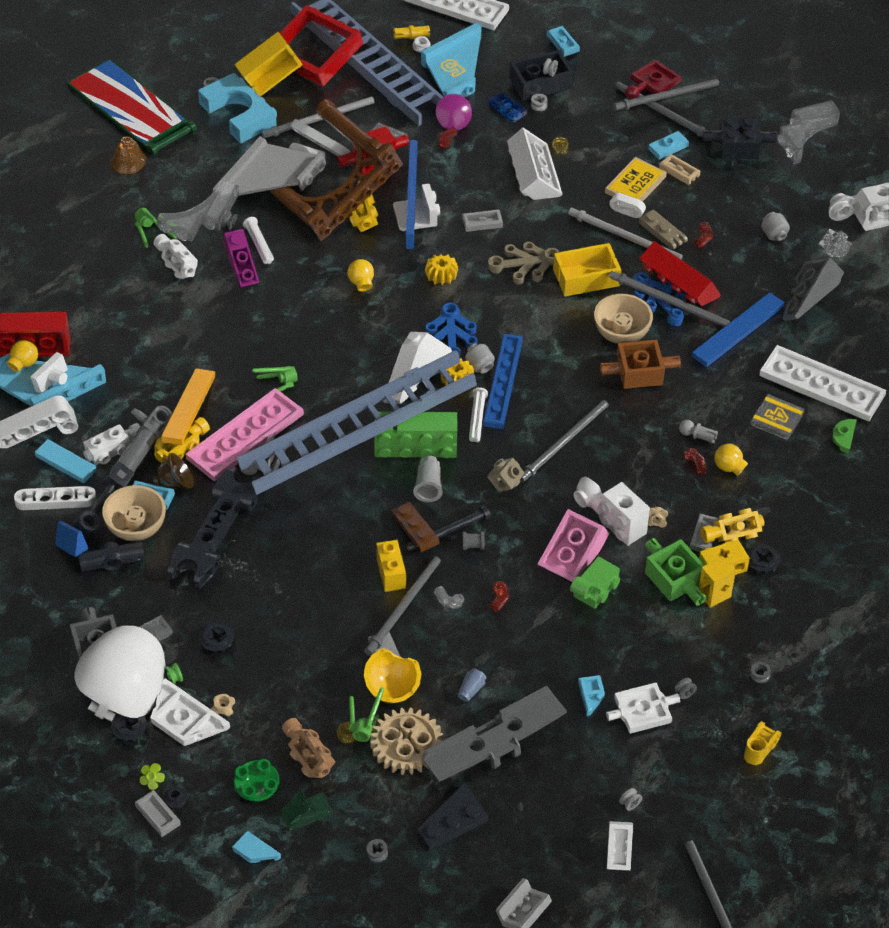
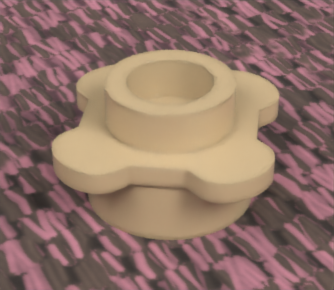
(660, 513)
(223, 699)

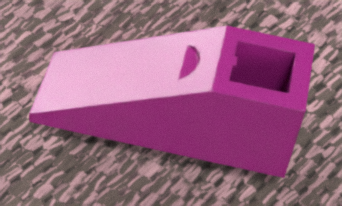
(240, 258)

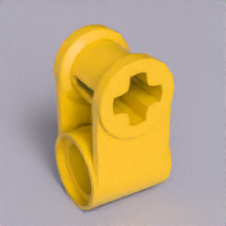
(760, 744)

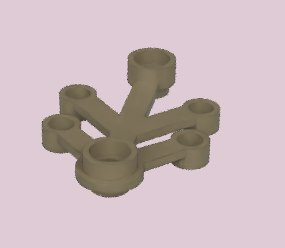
(527, 261)

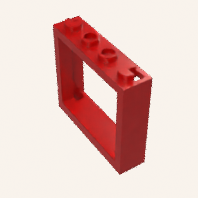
(338, 58)

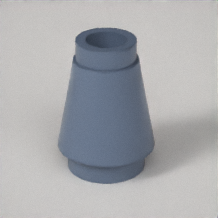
(472, 683)

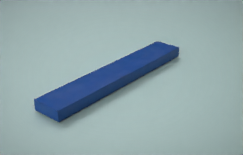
(738, 329)
(503, 381)

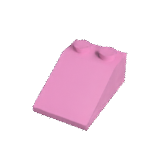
(573, 546)

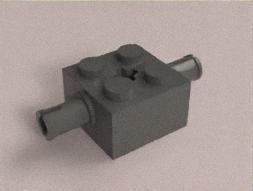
(90, 630)

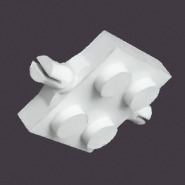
(643, 707)

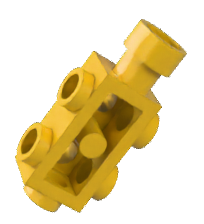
(365, 215)
(191, 440)
(735, 527)

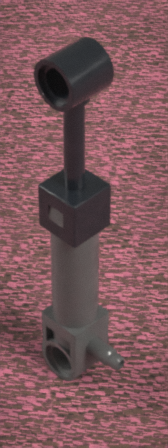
(124, 469)

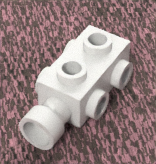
(176, 256)
(109, 443)

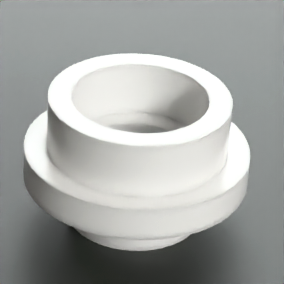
(421, 43)

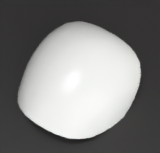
(122, 672)

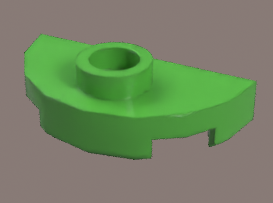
(843, 434)

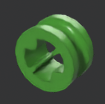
(173, 673)

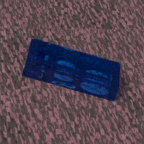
(507, 107)

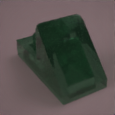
(305, 811)

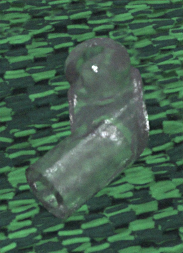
(449, 601)

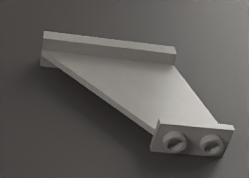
(273, 167)

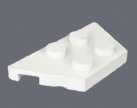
(185, 716)

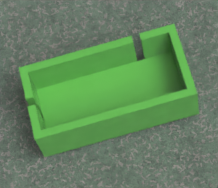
(420, 436)

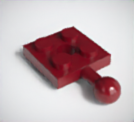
(653, 78)

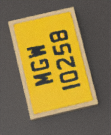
(636, 180)

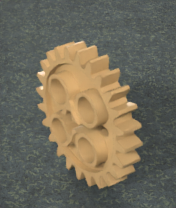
(391, 750)

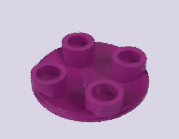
(453, 111)

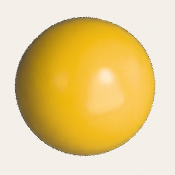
(361, 274)
(22, 355)
(730, 459)

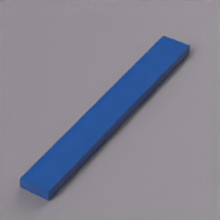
(410, 228)

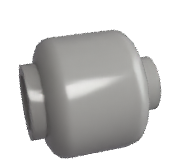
(775, 226)
(480, 358)

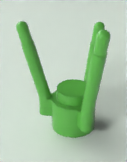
(145, 219)
(285, 374)
(364, 727)

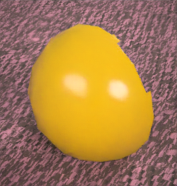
(395, 674)

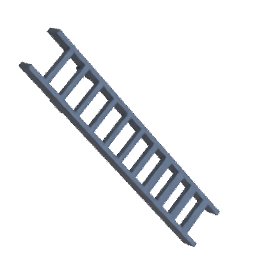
(387, 90)
(348, 410)

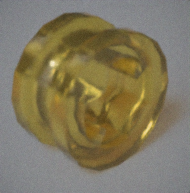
(563, 148)

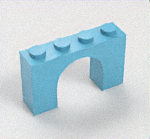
(235, 91)

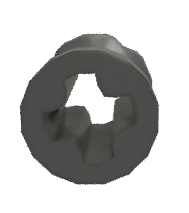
(473, 540)

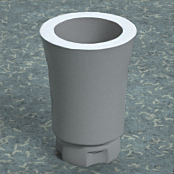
(428, 481)

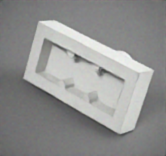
(49, 373)
(619, 845)

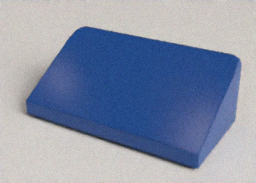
(70, 539)

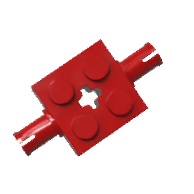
(384, 136)

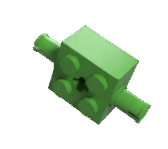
(675, 570)

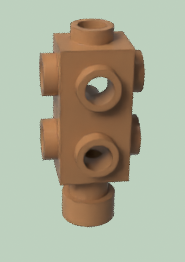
(308, 749)

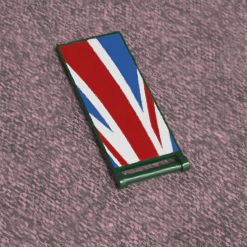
(131, 105)

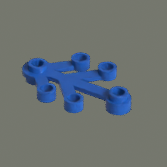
(451, 313)
(675, 316)

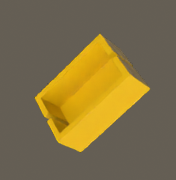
(268, 64)
(586, 269)

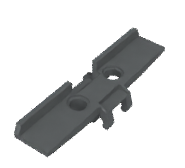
(493, 737)

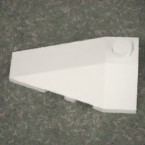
(416, 351)

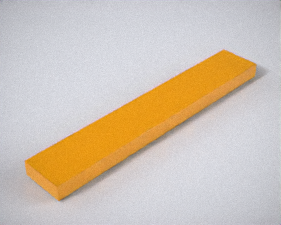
(188, 406)

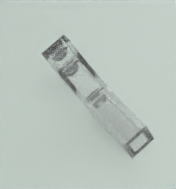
(804, 124)
(210, 213)

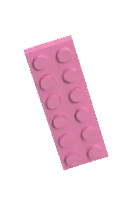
(244, 434)

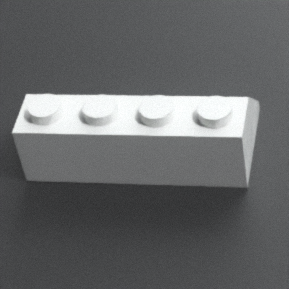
(533, 166)

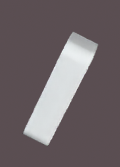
(37, 419)

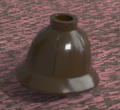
(173, 473)

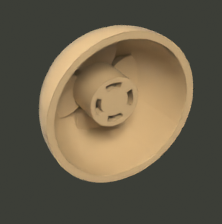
(623, 318)
(134, 512)

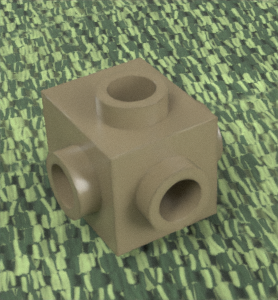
(505, 474)

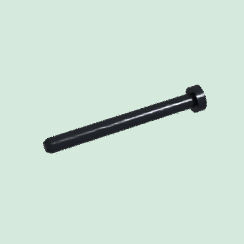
(482, 513)

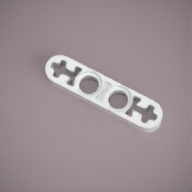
(318, 138)
(55, 495)

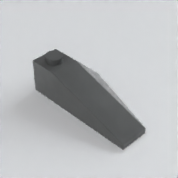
(813, 283)

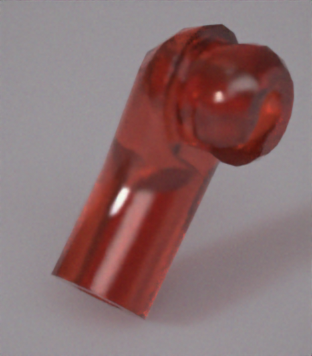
(444, 138)
(706, 234)

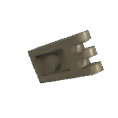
(662, 229)

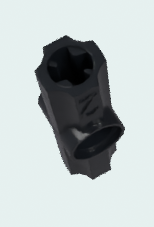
(111, 556)

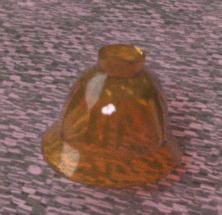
(128, 157)

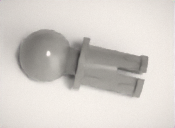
(687, 428)

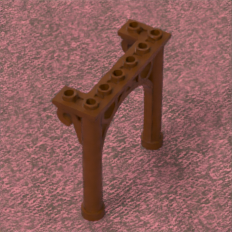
(385, 164)

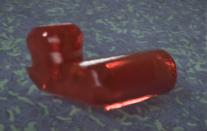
(699, 459)
(502, 595)

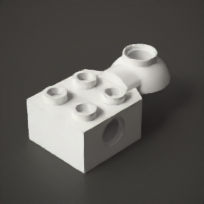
(869, 206)
(617, 509)

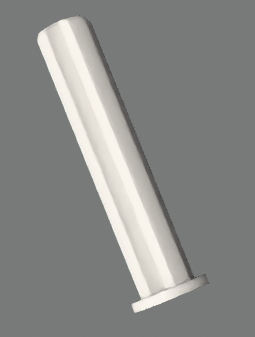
(258, 239)
(477, 413)

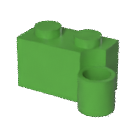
(596, 582)

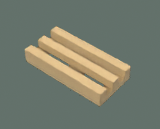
(677, 171)

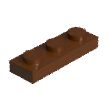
(415, 526)

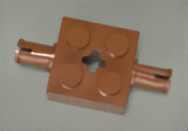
(640, 364)

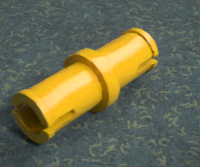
(411, 32)

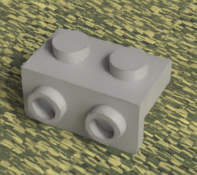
(522, 906)

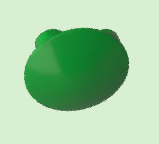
(256, 780)

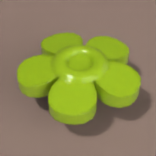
(151, 776)

